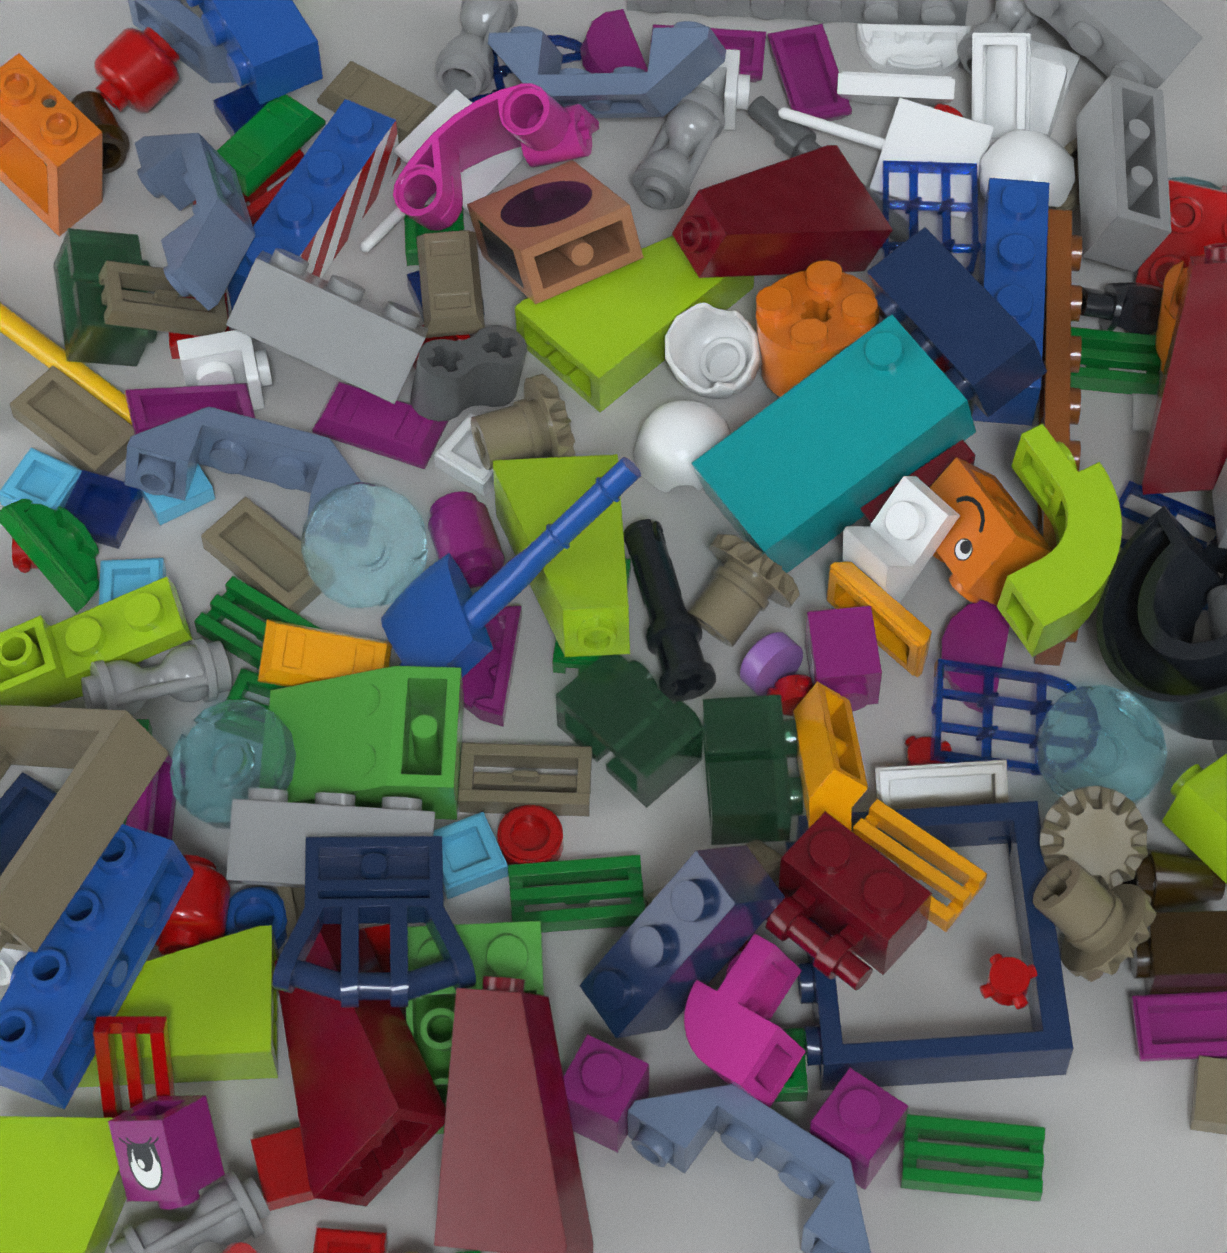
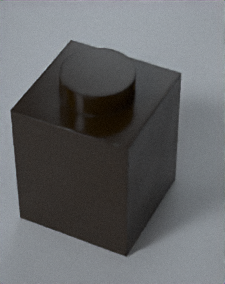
(1183, 953)

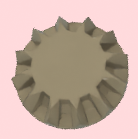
(527, 428)
(740, 589)
(1097, 831)
(1097, 922)

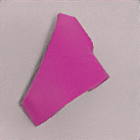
(492, 125)

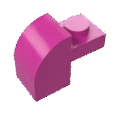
(733, 1025)

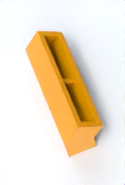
(828, 755)

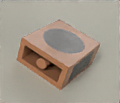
(555, 231)

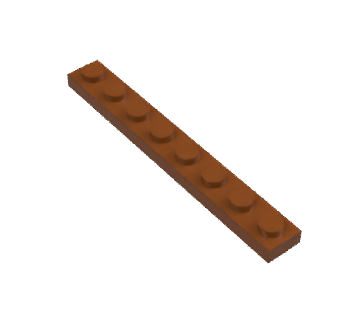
(1058, 402)

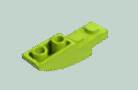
(46, 662)

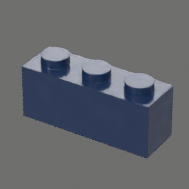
(956, 322)
(681, 939)

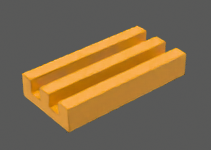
(930, 849)

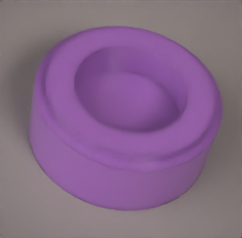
(769, 661)

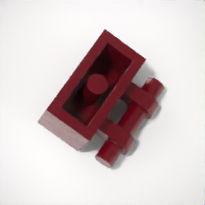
(852, 895)

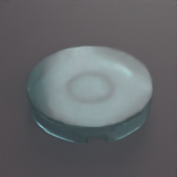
(364, 544)
(1101, 740)
(226, 754)

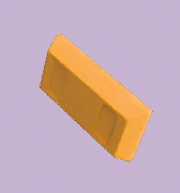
(895, 627)
(308, 654)

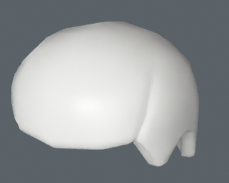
(1029, 157)
(712, 351)
(674, 439)

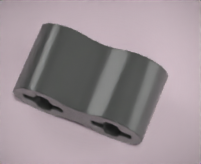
(468, 373)

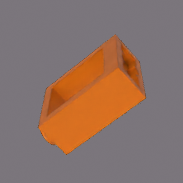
(54, 136)

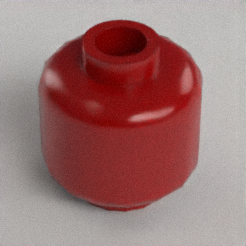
(136, 70)
(200, 910)

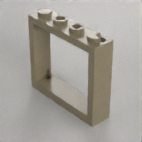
(111, 768)

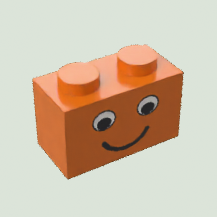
(988, 537)

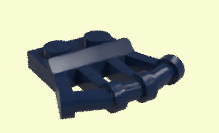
(374, 883)

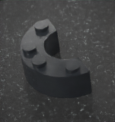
(1150, 623)

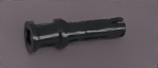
(672, 632)

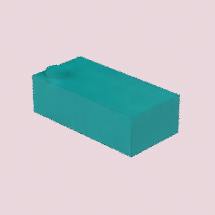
(834, 444)

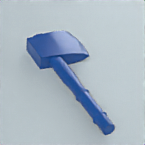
(441, 619)

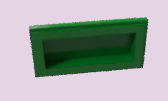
(269, 140)

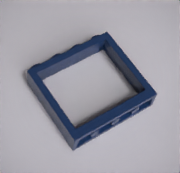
(961, 1058)

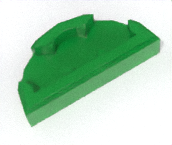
(57, 546)

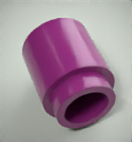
(466, 531)

